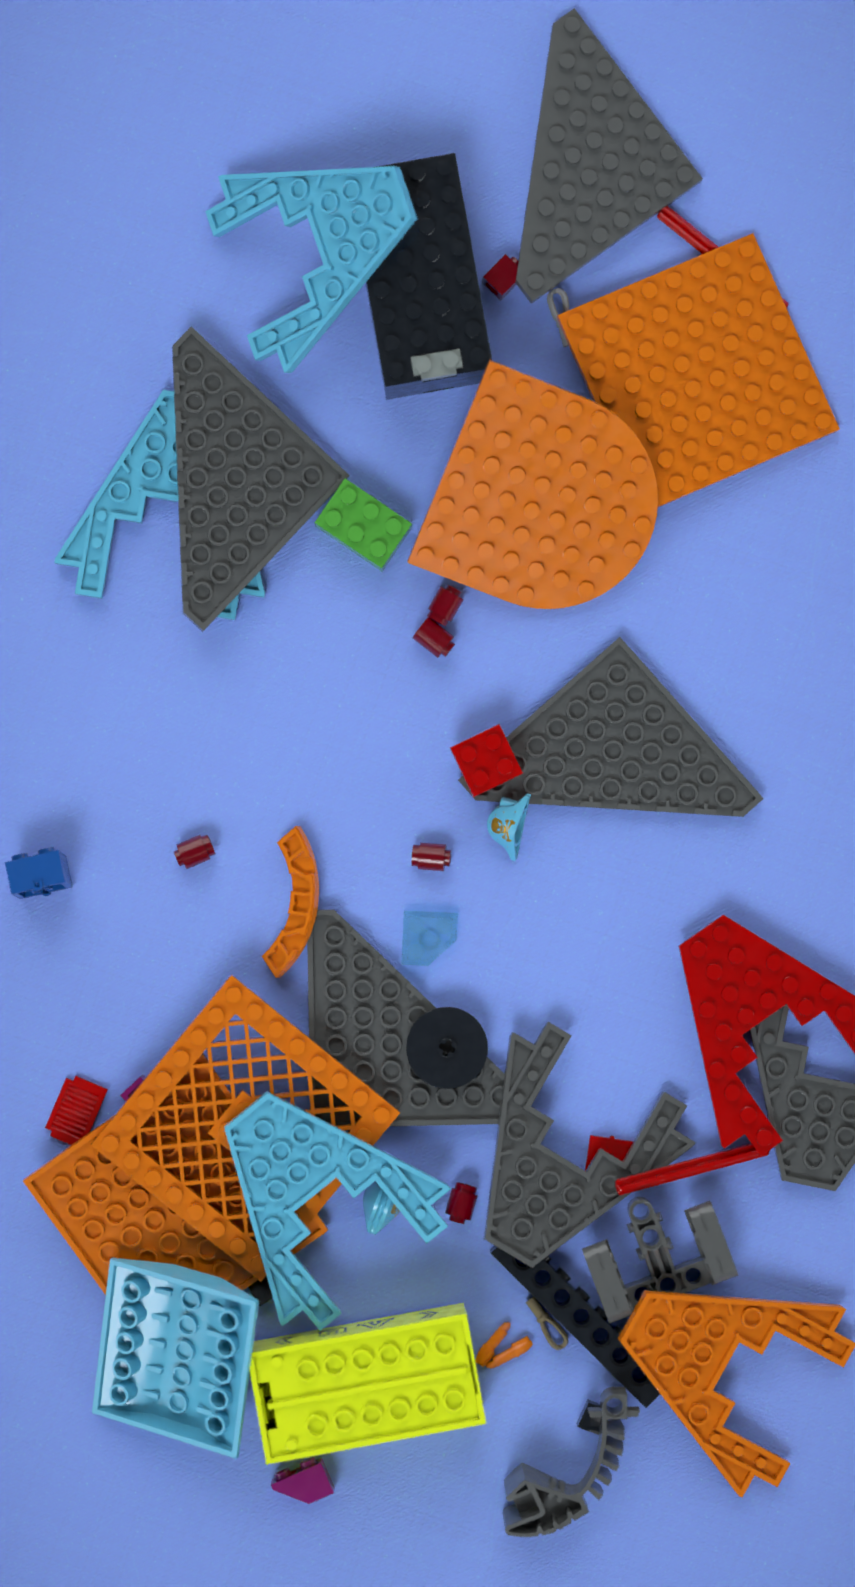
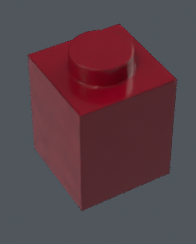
(501, 277)

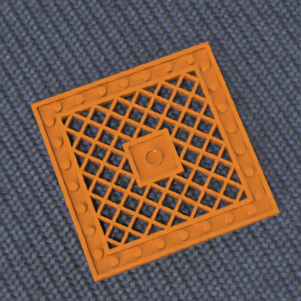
(231, 999)

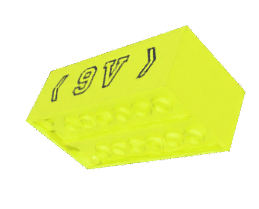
(365, 1383)

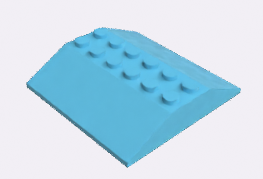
(175, 1353)

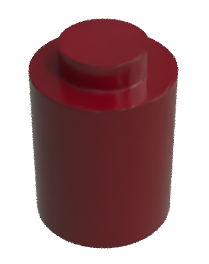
(434, 638)

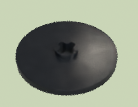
(456, 1067)

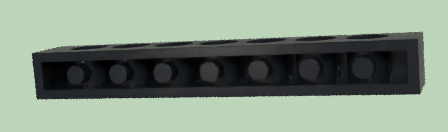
(583, 1331)

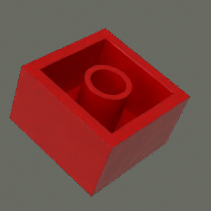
(486, 760)

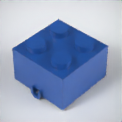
(33, 874)

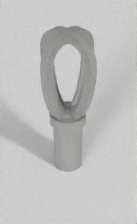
(551, 305)

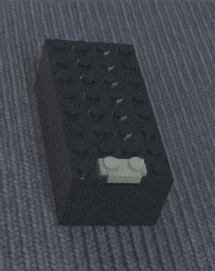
(428, 290)

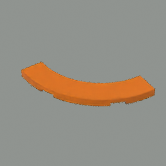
(302, 904)

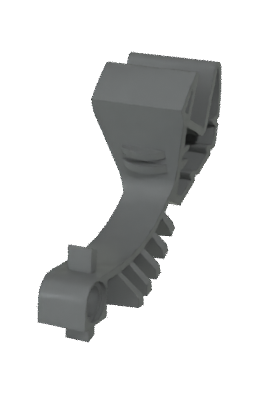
(550, 1503)

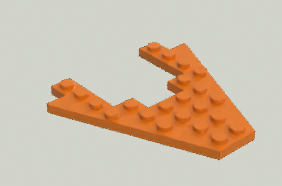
(686, 1345)

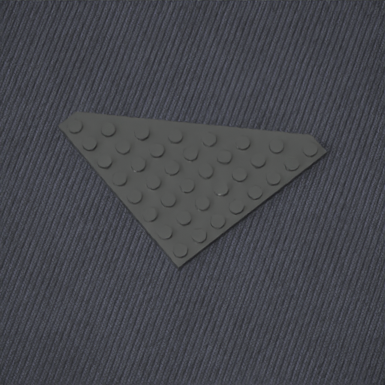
(596, 162)
(241, 478)
(621, 745)
(363, 1020)

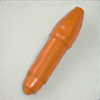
(517, 1349)
(487, 1350)

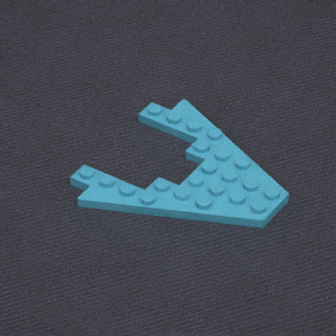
(355, 223)
(141, 472)
(285, 1161)

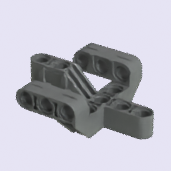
(713, 1264)

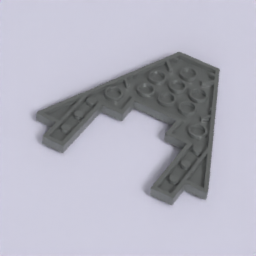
(806, 1110)
(537, 1194)

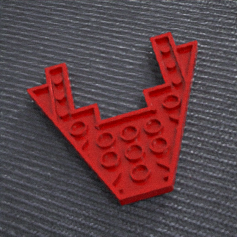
(734, 986)

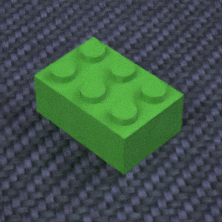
(363, 525)

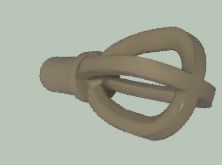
(543, 1316)

